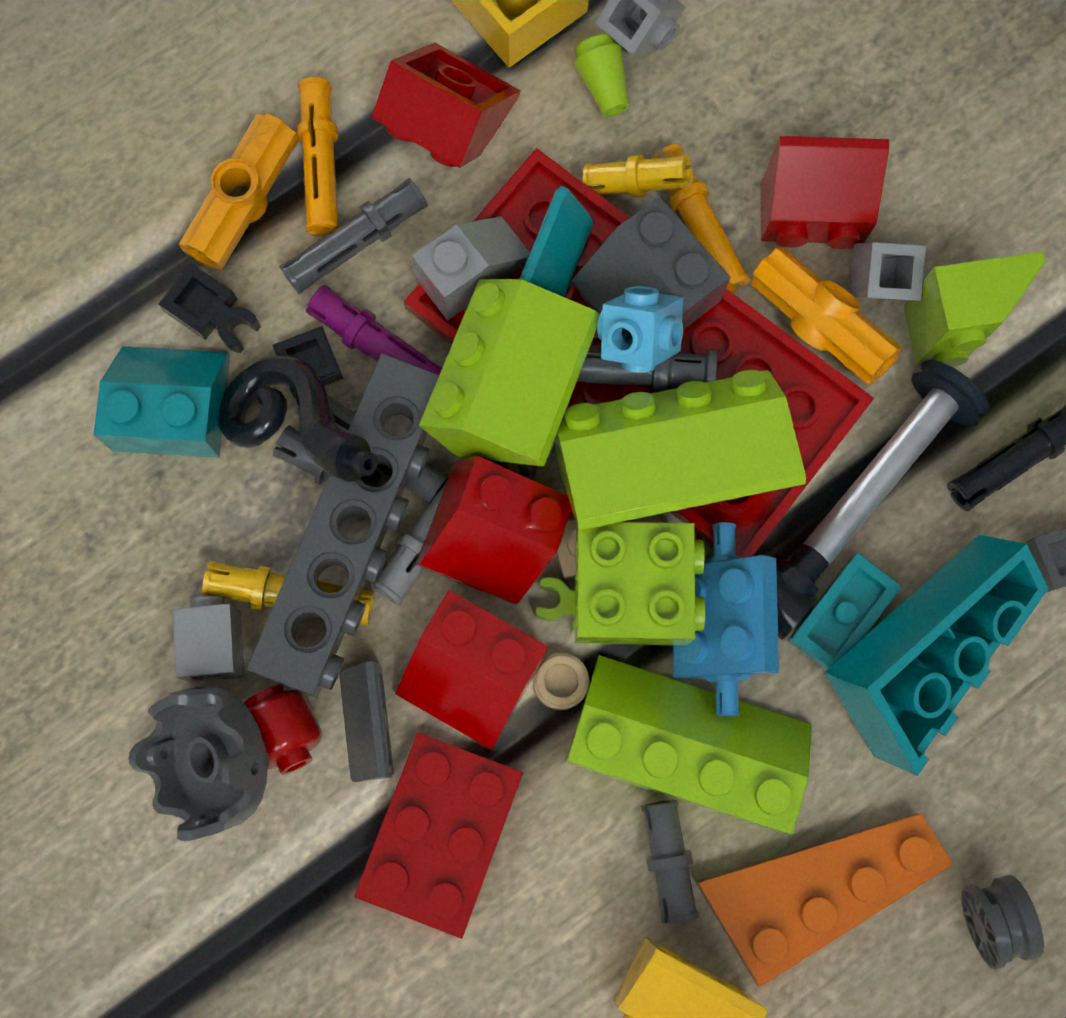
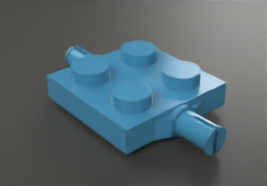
(739, 622)

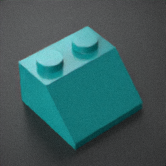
(162, 402)

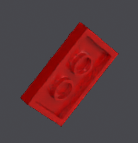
(439, 835)

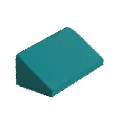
(558, 243)

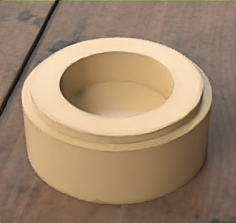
(561, 681)

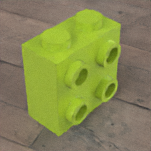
(638, 584)

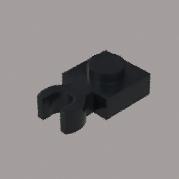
(206, 305)

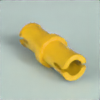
(639, 175)

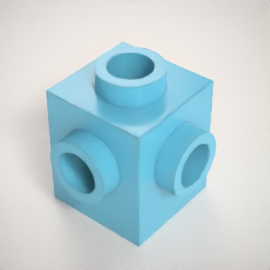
(641, 328)

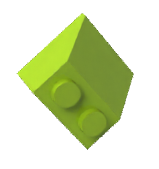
(966, 305)

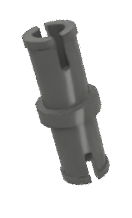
(669, 861)

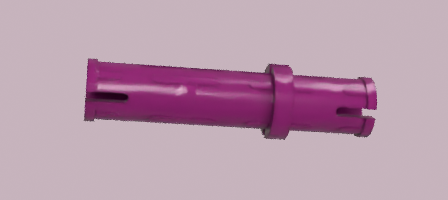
(362, 331)

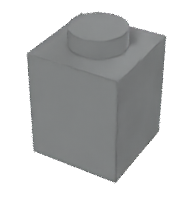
(887, 271)
(208, 640)

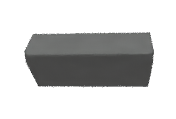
(366, 722)

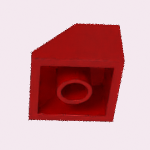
(443, 104)
(822, 190)
(494, 529)
(470, 669)

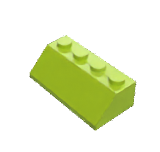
(677, 449)
(673, 744)

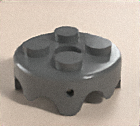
(178, 757)

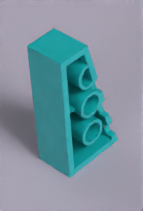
(935, 646)

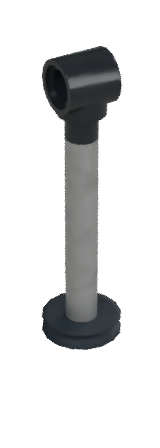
(945, 397)

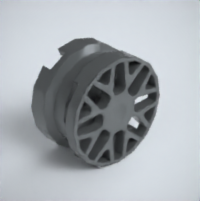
(1002, 921)

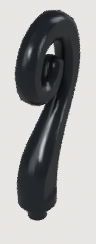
(331, 448)

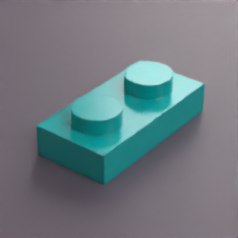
(844, 612)

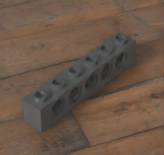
(392, 391)

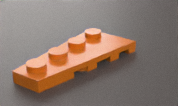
(808, 898)

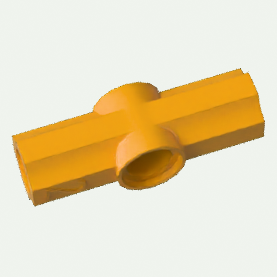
(225, 218)
(825, 315)

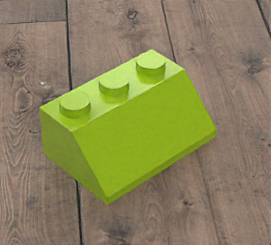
(510, 373)

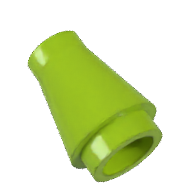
(602, 70)

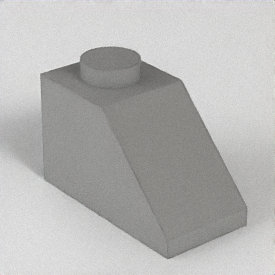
(463, 255)

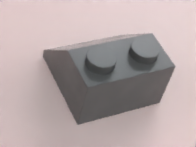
(656, 253)

